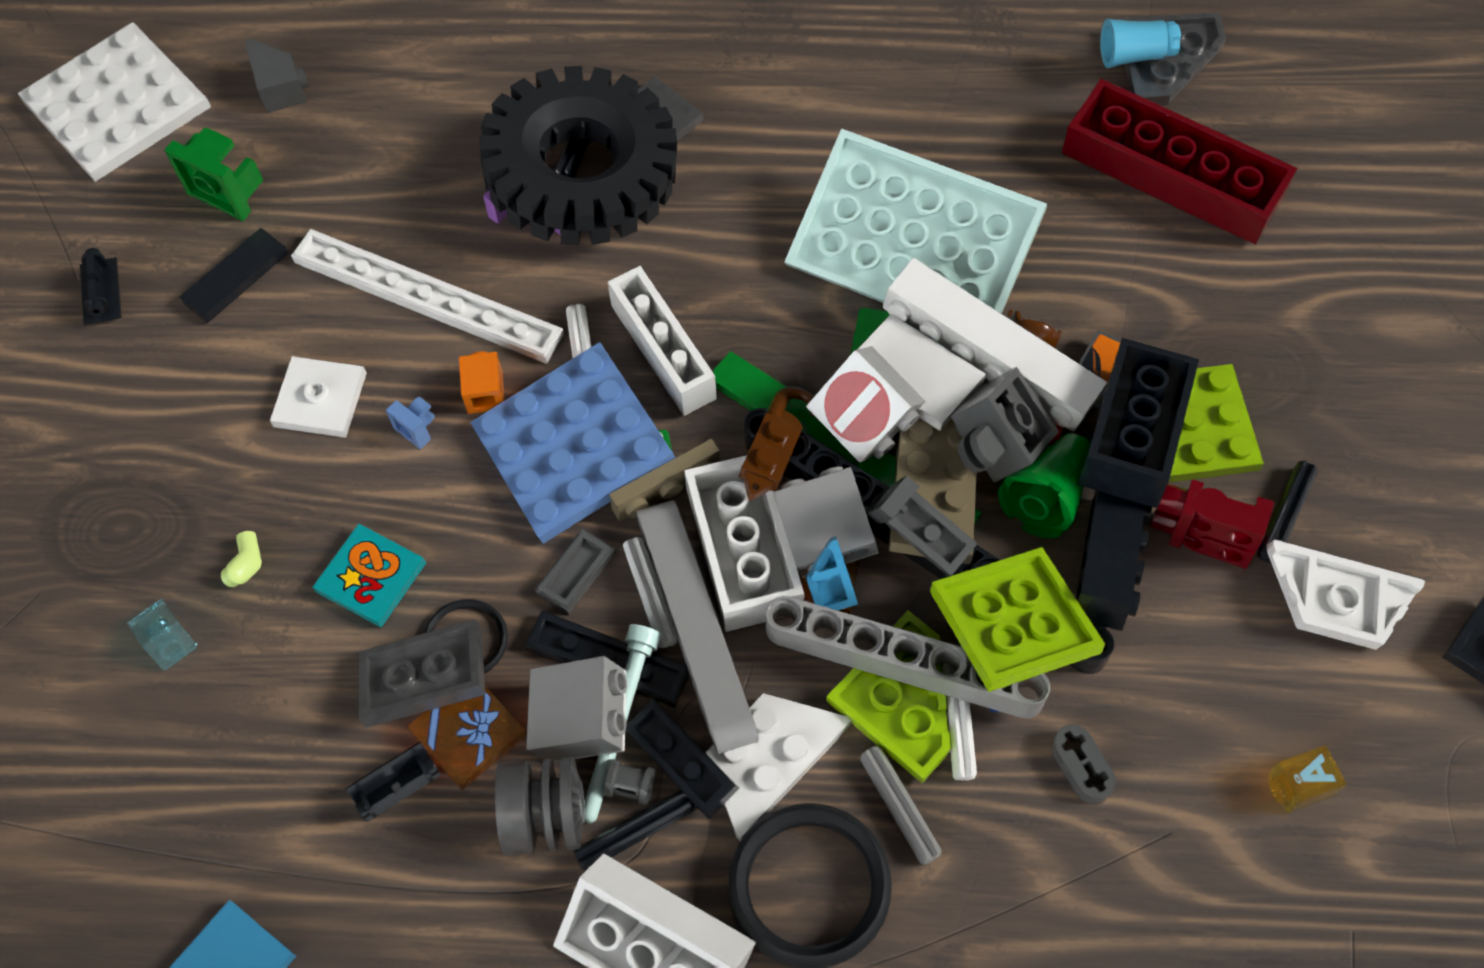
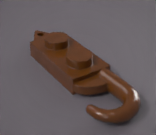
(773, 444)

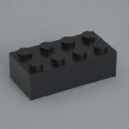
(1139, 423)

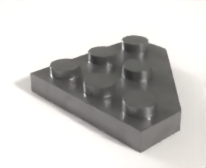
(1165, 78)

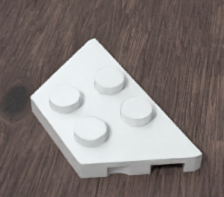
(1341, 595)
(788, 745)

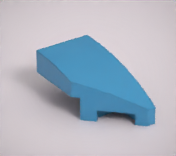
(830, 579)

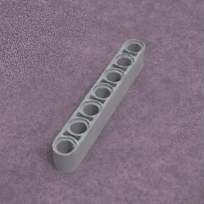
(697, 628)
(882, 659)

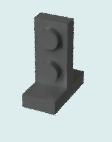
(922, 525)

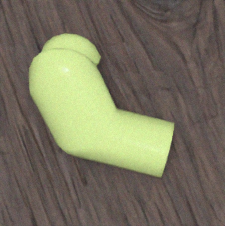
(245, 563)

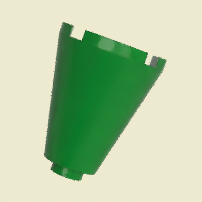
(1047, 490)

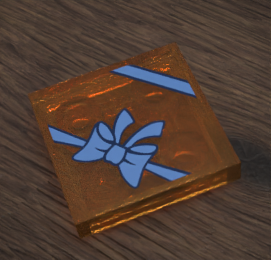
(467, 736)

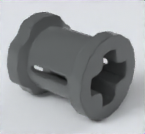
(629, 782)

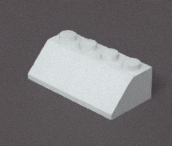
(634, 923)

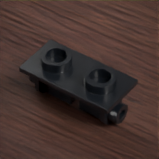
(99, 287)
(393, 781)

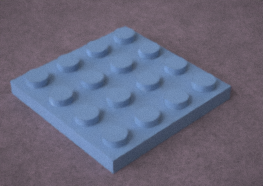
(571, 441)

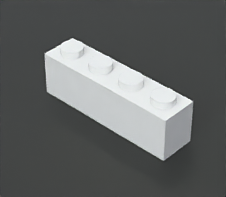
(662, 340)

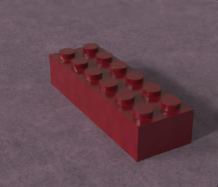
(1178, 160)

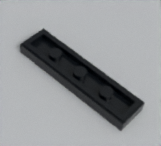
(569, 642)

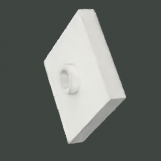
(318, 397)

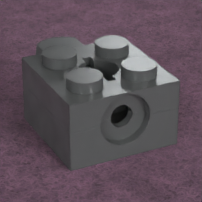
(1002, 426)

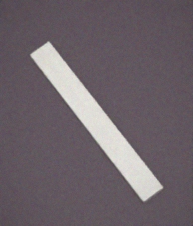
(428, 296)

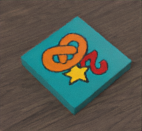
(369, 575)

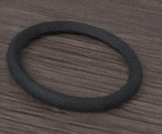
(472, 603)

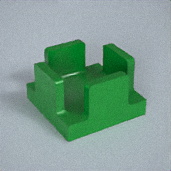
(208, 179)

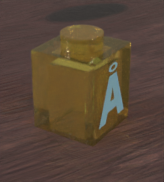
(1306, 779)

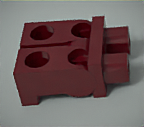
(1212, 522)

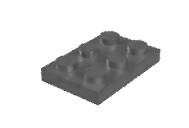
(421, 673)

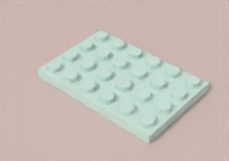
(888, 206)

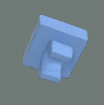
(412, 421)

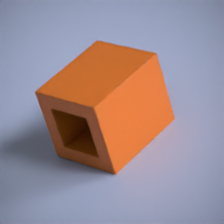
(481, 381)

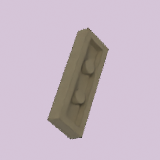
(661, 482)

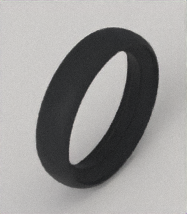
(782, 950)

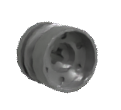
(538, 806)

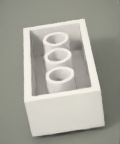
(741, 544)

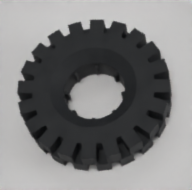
(541, 117)

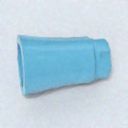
(1138, 41)

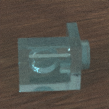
(162, 635)

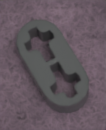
(1090, 758)

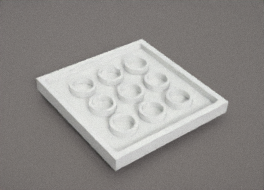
(114, 101)

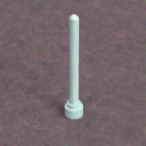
(641, 643)

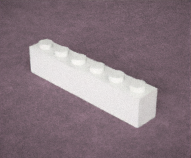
(992, 342)

